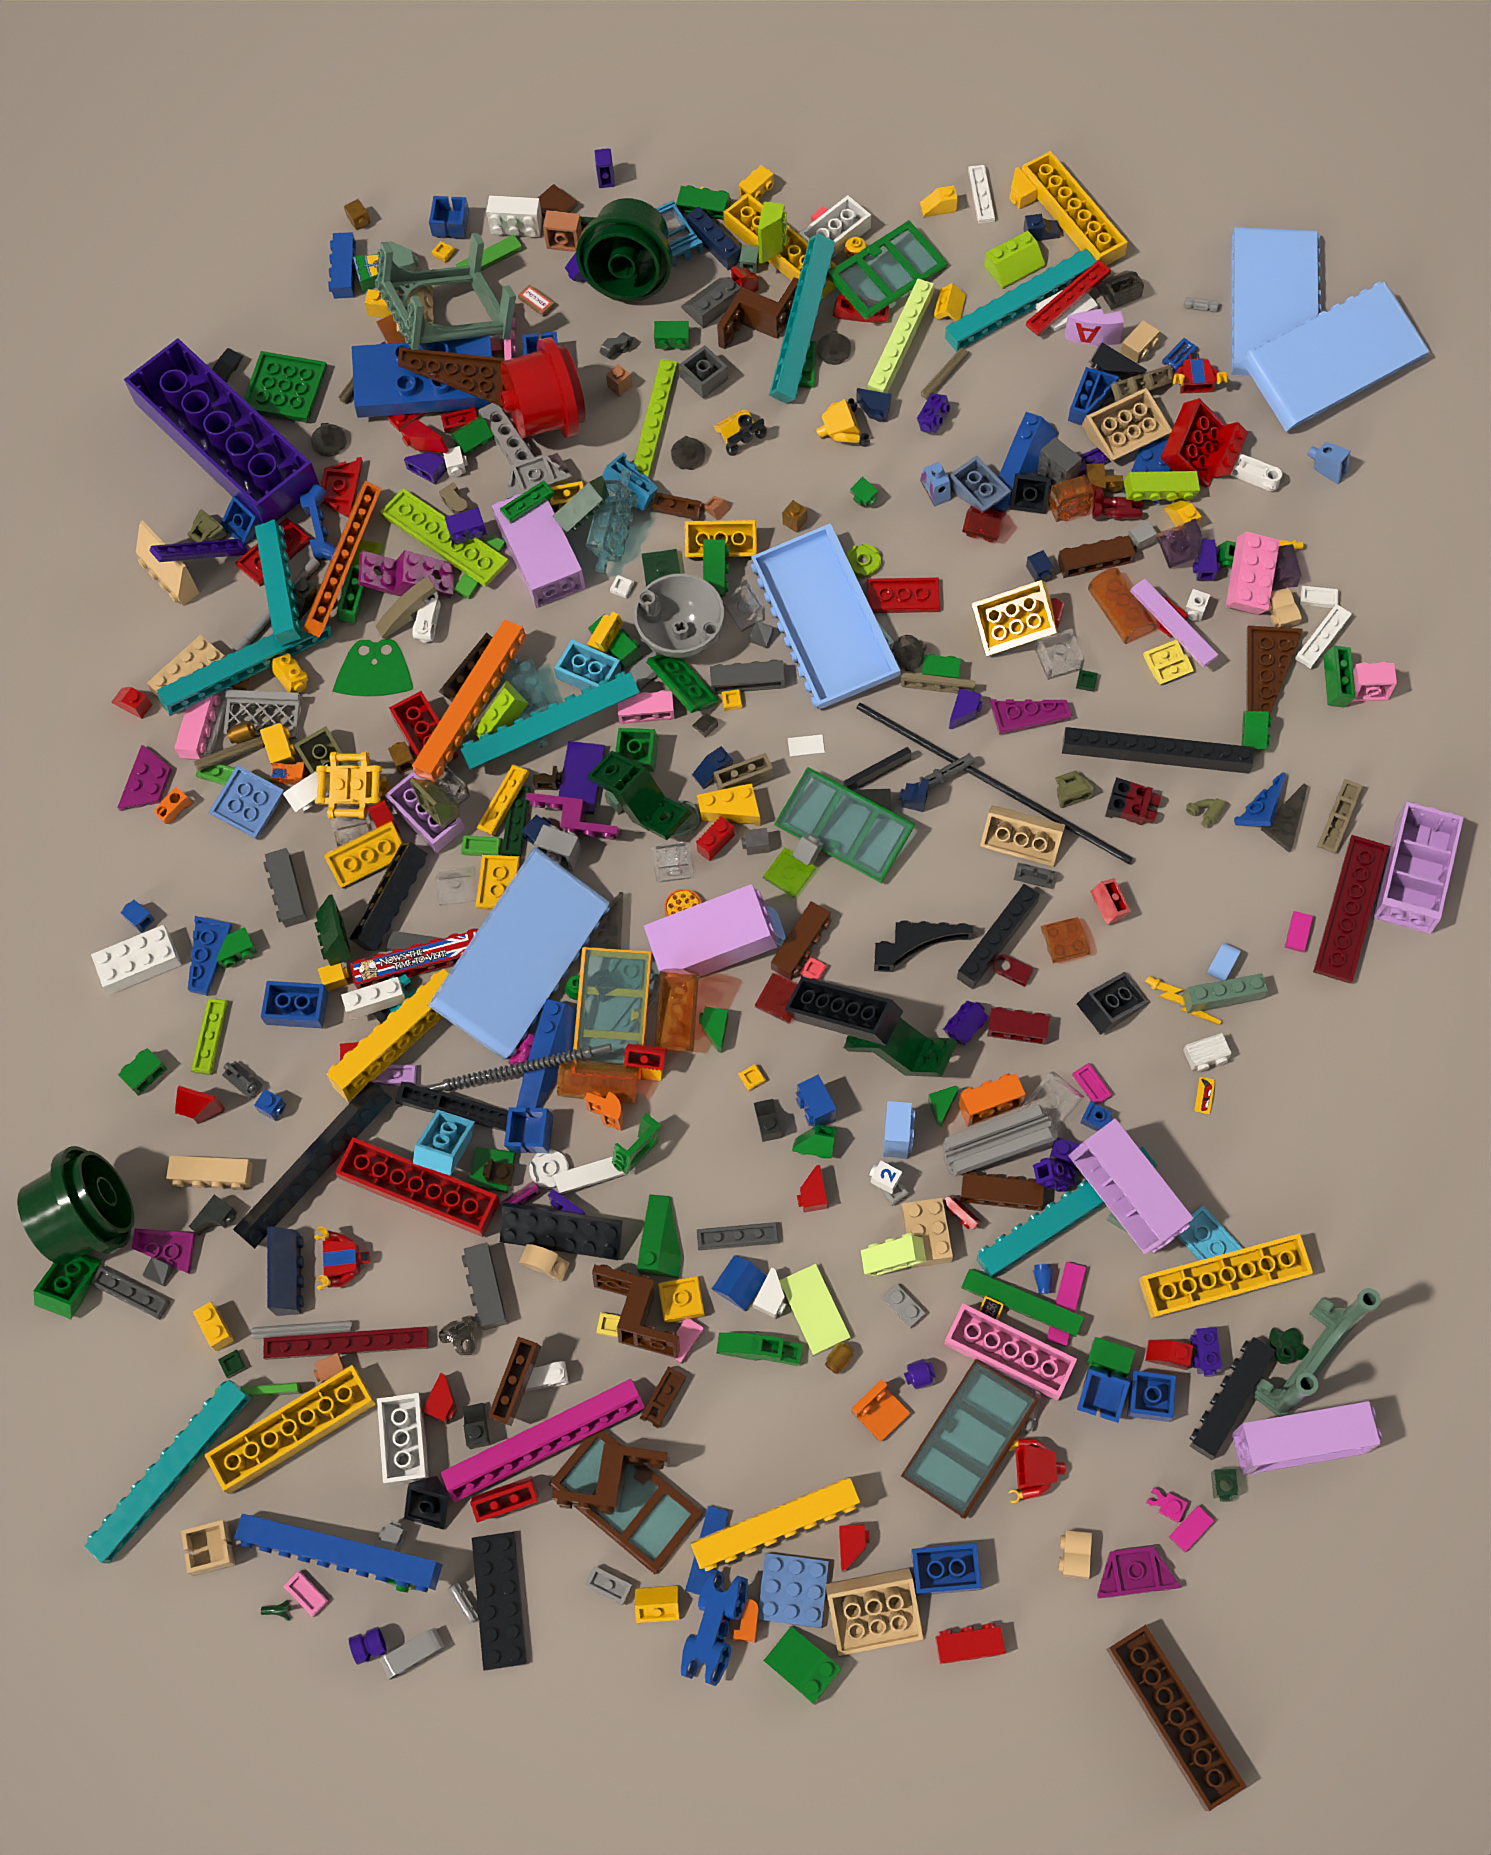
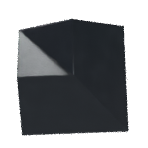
(1030, 492)
(427, 1502)

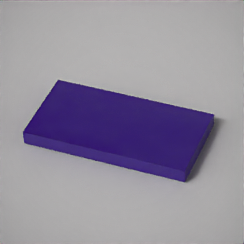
(579, 762)

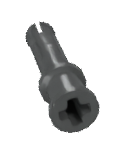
(937, 778)

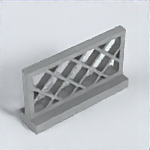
(263, 698)

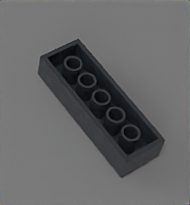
(844, 1010)

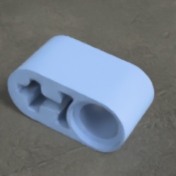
(1223, 962)

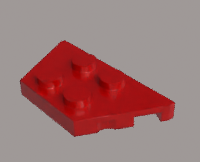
(341, 485)

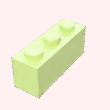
(893, 1255)

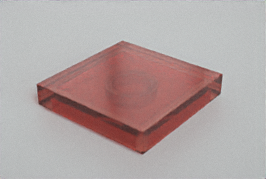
(775, 997)

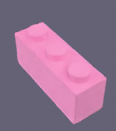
(647, 707)

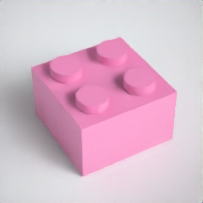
(1374, 681)

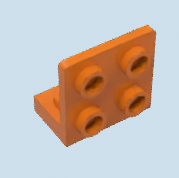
(879, 1411)

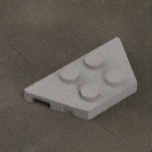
(532, 472)

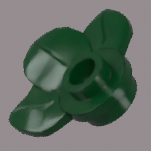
(1289, 1343)

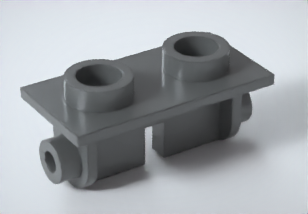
(1034, 875)
(241, 1079)

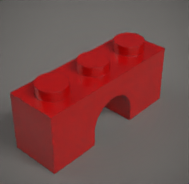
(1231, 439)

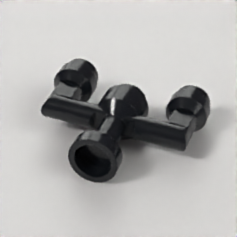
(745, 433)

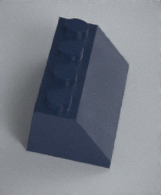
(284, 1271)

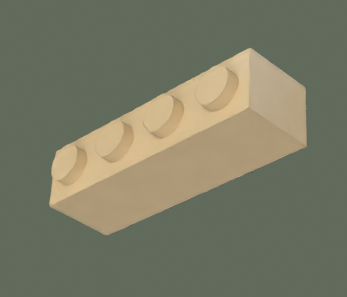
(209, 1172)

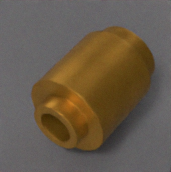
(241, 732)
(839, 1357)

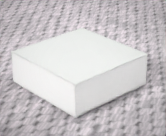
(622, 586)

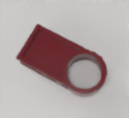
(1017, 971)

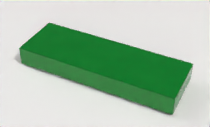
(808, 370)
(527, 501)

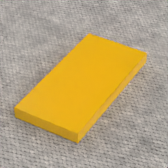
(364, 854)

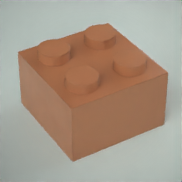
(562, 230)

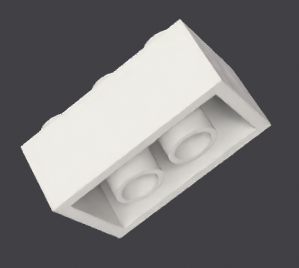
(514, 216)

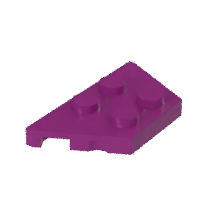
(145, 781)
(1135, 1573)

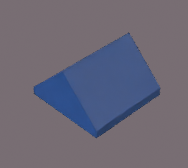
(240, 521)
(739, 1282)

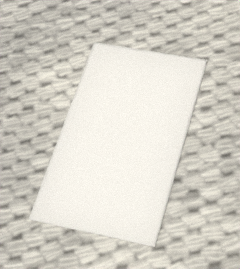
(806, 745)

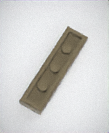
(936, 683)

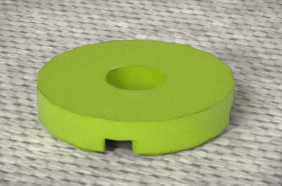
(866, 551)

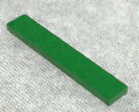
(1023, 1303)

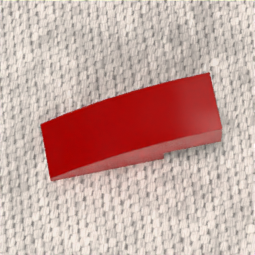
(845, 310)

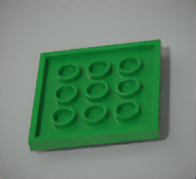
(285, 386)

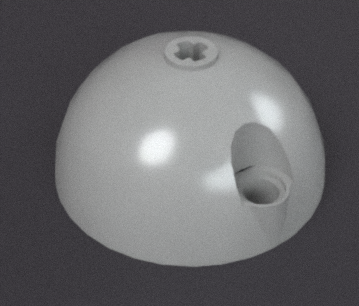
(685, 618)

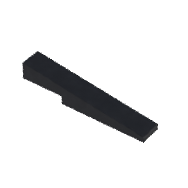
(431, 1101)

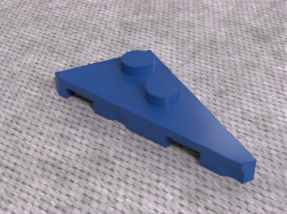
(1263, 808)

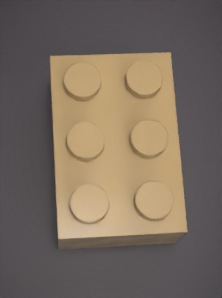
(929, 1221)

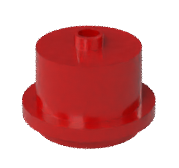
(543, 391)

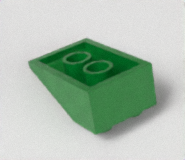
(66, 1285)
(802, 1665)

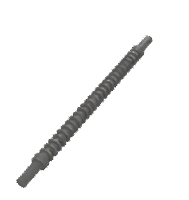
(588, 1052)

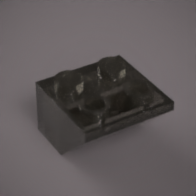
(1121, 288)

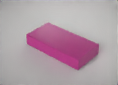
(1298, 931)
(1092, 1084)
(1191, 1529)

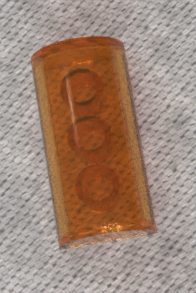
(1120, 605)
(677, 1009)
(592, 1076)

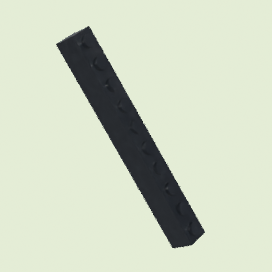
(1158, 750)
(312, 1164)

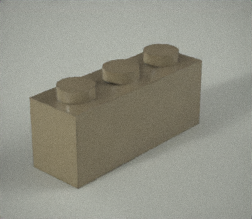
(746, 772)

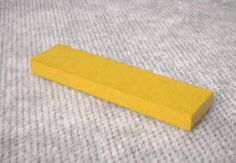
(503, 800)

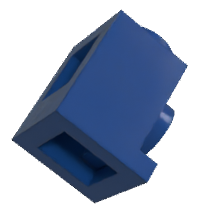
(1090, 1120)

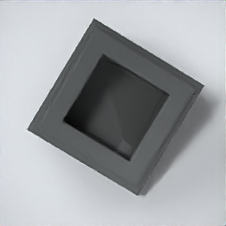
(761, 634)
(157, 1271)

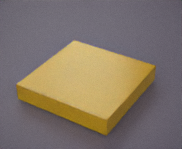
(681, 1299)

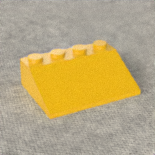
(1015, 617)

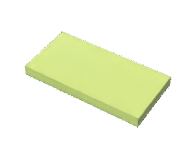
(814, 1309)

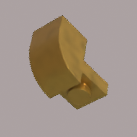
(1096, 477)

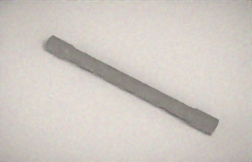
(306, 572)

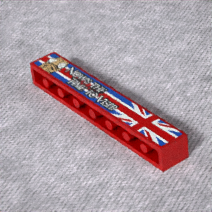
(411, 961)

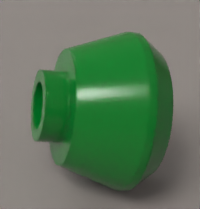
(570, 989)

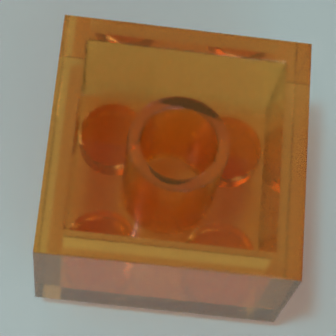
(1070, 498)

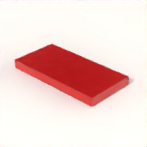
(295, 540)
(903, 595)

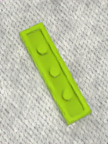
(209, 1036)

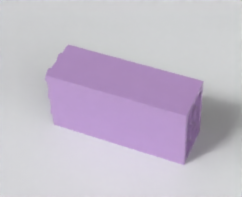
(541, 553)
(1418, 867)
(713, 933)
(1131, 1187)
(1306, 1438)

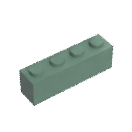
(1224, 993)

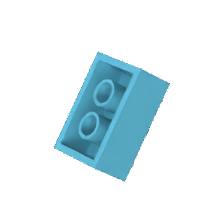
(585, 666)
(443, 1142)

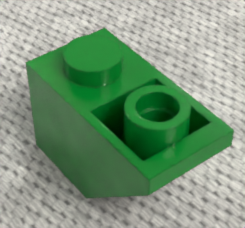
(235, 948)
(816, 1141)

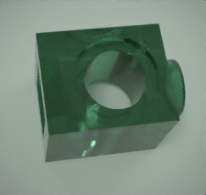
(1229, 1476)

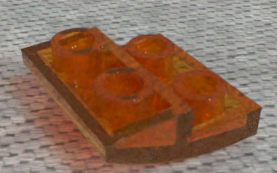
(1065, 940)

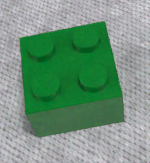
(638, 746)

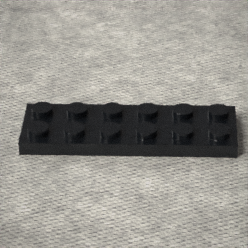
(561, 1231)
(499, 1601)

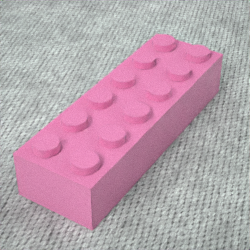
(1010, 1352)

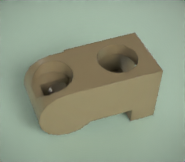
(451, 498)

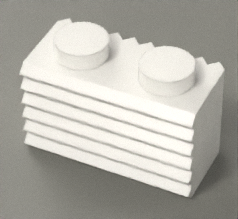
(1207, 1052)

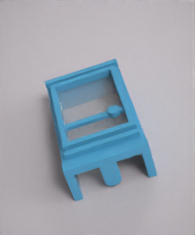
(681, 235)

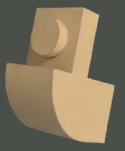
(545, 1261)

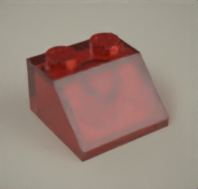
(983, 524)

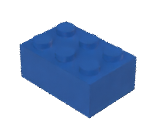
(294, 1004)
(946, 1569)

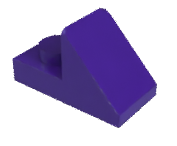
(559, 1201)

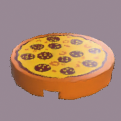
(680, 900)

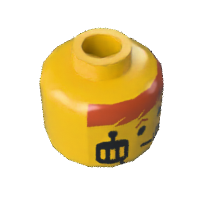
(853, 246)

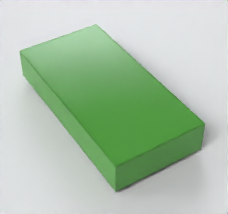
(480, 845)

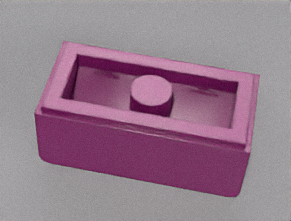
(523, 1195)

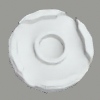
(545, 1166)

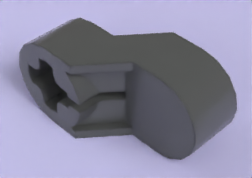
(616, 345)

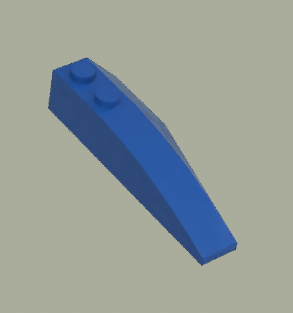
(1024, 452)
(553, 1036)

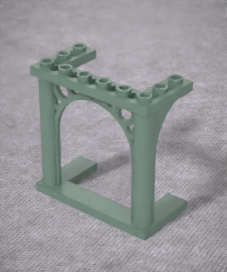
(411, 317)

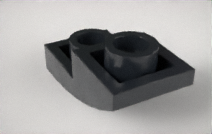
(227, 363)

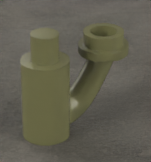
(1213, 812)

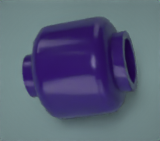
(920, 1374)

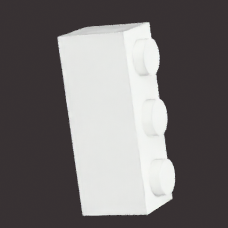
(373, 998)

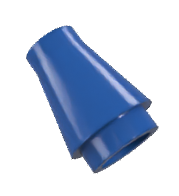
(1043, 1277)

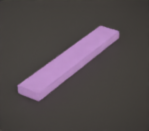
(1174, 623)

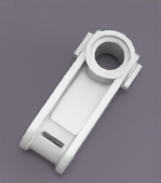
(1257, 473)
(427, 619)
(547, 1376)

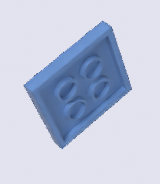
(247, 802)
(793, 1590)

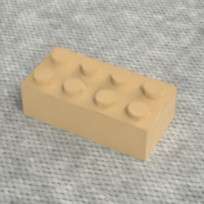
(193, 657)

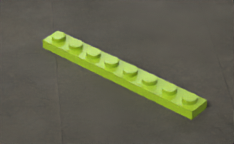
(655, 416)

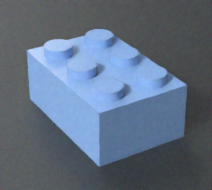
(899, 1130)

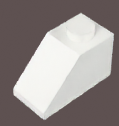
(770, 1297)

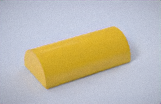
(738, 534)

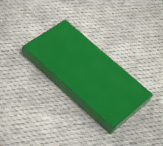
(683, 682)

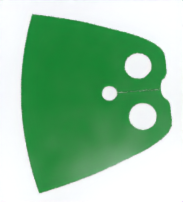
(362, 678)

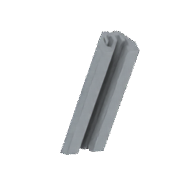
(998, 1140)

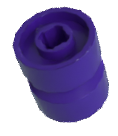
(368, 1645)

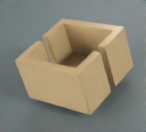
(209, 1547)

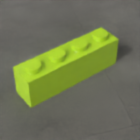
(1161, 485)

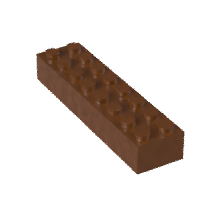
(1176, 1718)

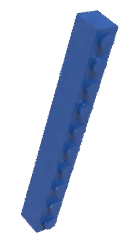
(339, 1552)

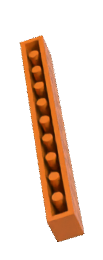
(341, 559)
(469, 701)

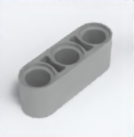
(412, 1653)

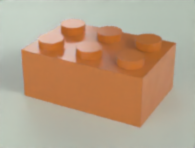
(991, 1099)

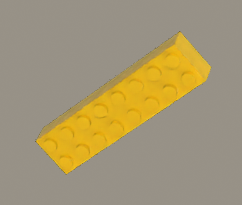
(1074, 209)
(743, 221)
(387, 1041)
(1225, 1276)
(290, 1429)
(774, 1523)

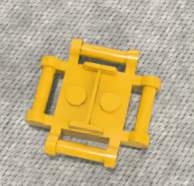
(348, 785)

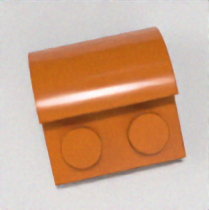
(608, 1108)

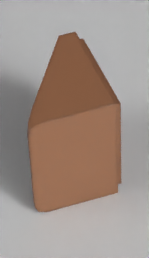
(716, 507)

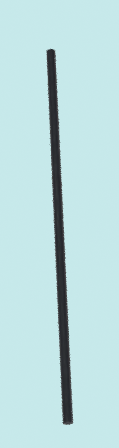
(996, 784)

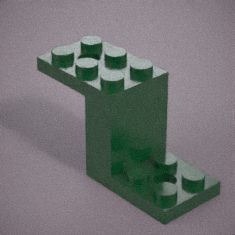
(639, 795)
(909, 1051)

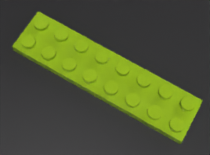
(431, 530)

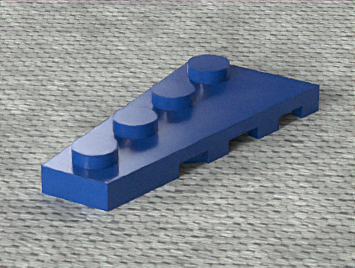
(207, 943)

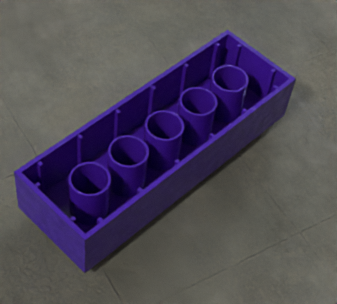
(221, 431)

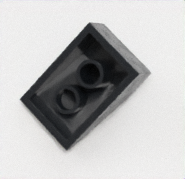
(1110, 360)
(1112, 1002)

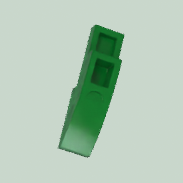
(759, 1347)

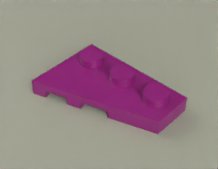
(167, 1246)

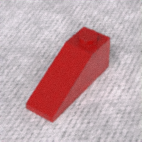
(422, 438)

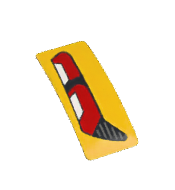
(1204, 1095)

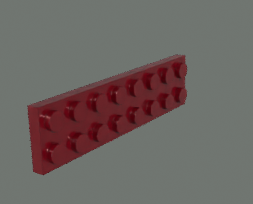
(1351, 909)

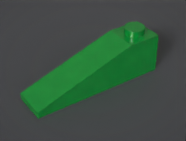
(659, 1243)

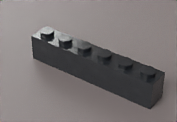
(388, 896)
(998, 936)
(1232, 1397)

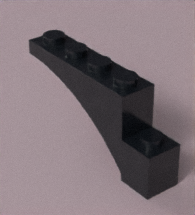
(915, 937)

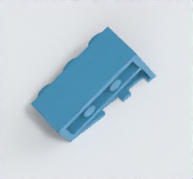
(638, 483)

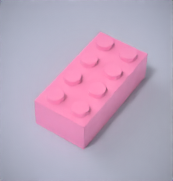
(1252, 573)

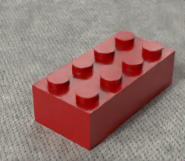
(415, 721)

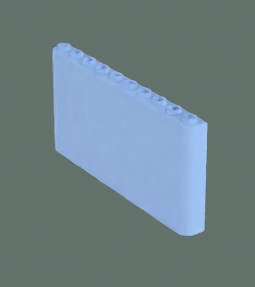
(1271, 286)
(1335, 355)
(824, 617)
(520, 954)

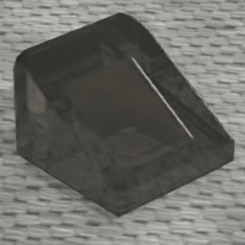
(705, 724)

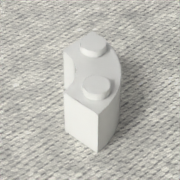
(305, 792)

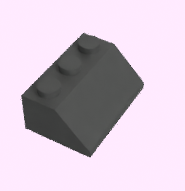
(712, 301)

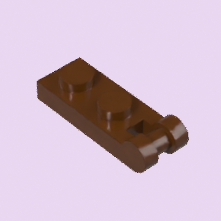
(677, 506)
(663, 1396)

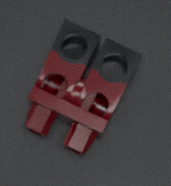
(1131, 802)

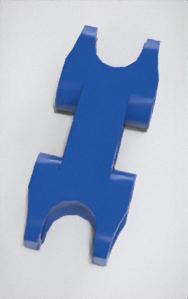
(710, 1643)

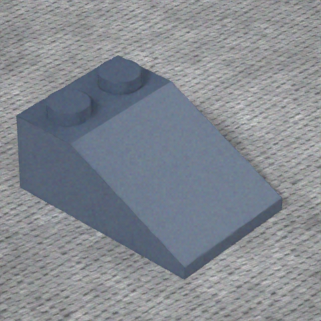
(978, 485)

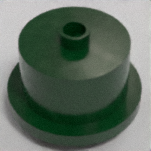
(626, 251)
(76, 1207)

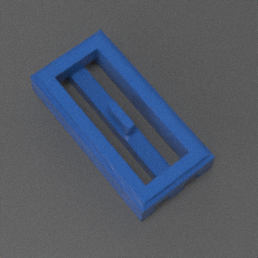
(1166, 360)

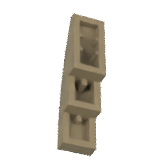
(1146, 380)
(400, 612)
(1339, 816)

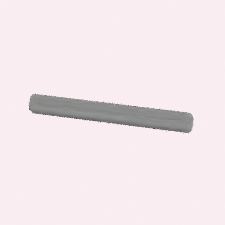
(301, 1329)

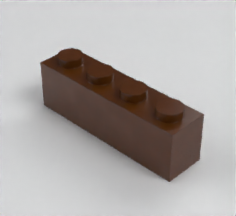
(1096, 556)
(801, 940)
(1001, 1192)
(514, 1381)

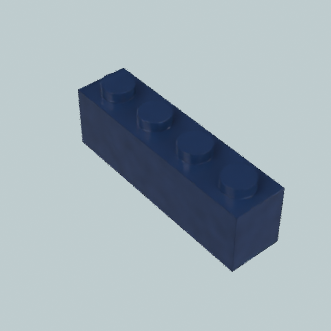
(714, 238)

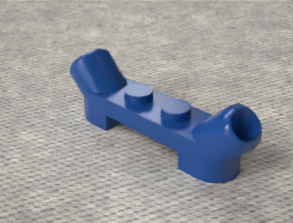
(310, 504)

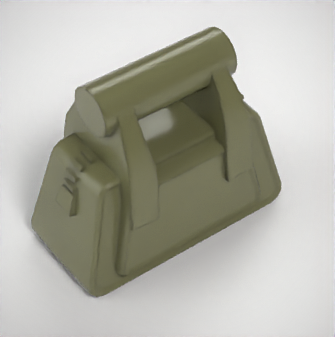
(208, 527)
(1073, 791)

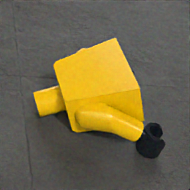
(841, 423)

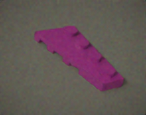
(1026, 714)

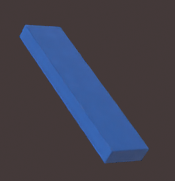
(714, 1521)

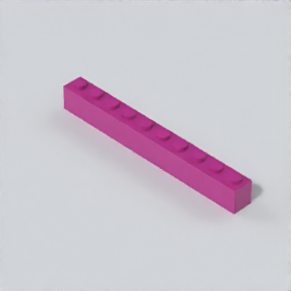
(542, 1440)

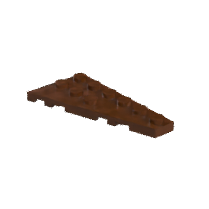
(465, 372)
(1267, 663)

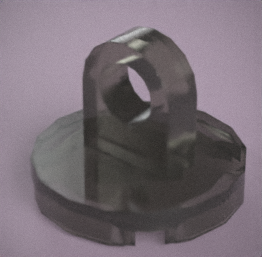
(834, 348)
(328, 439)
(688, 453)
(909, 652)
(458, 1332)

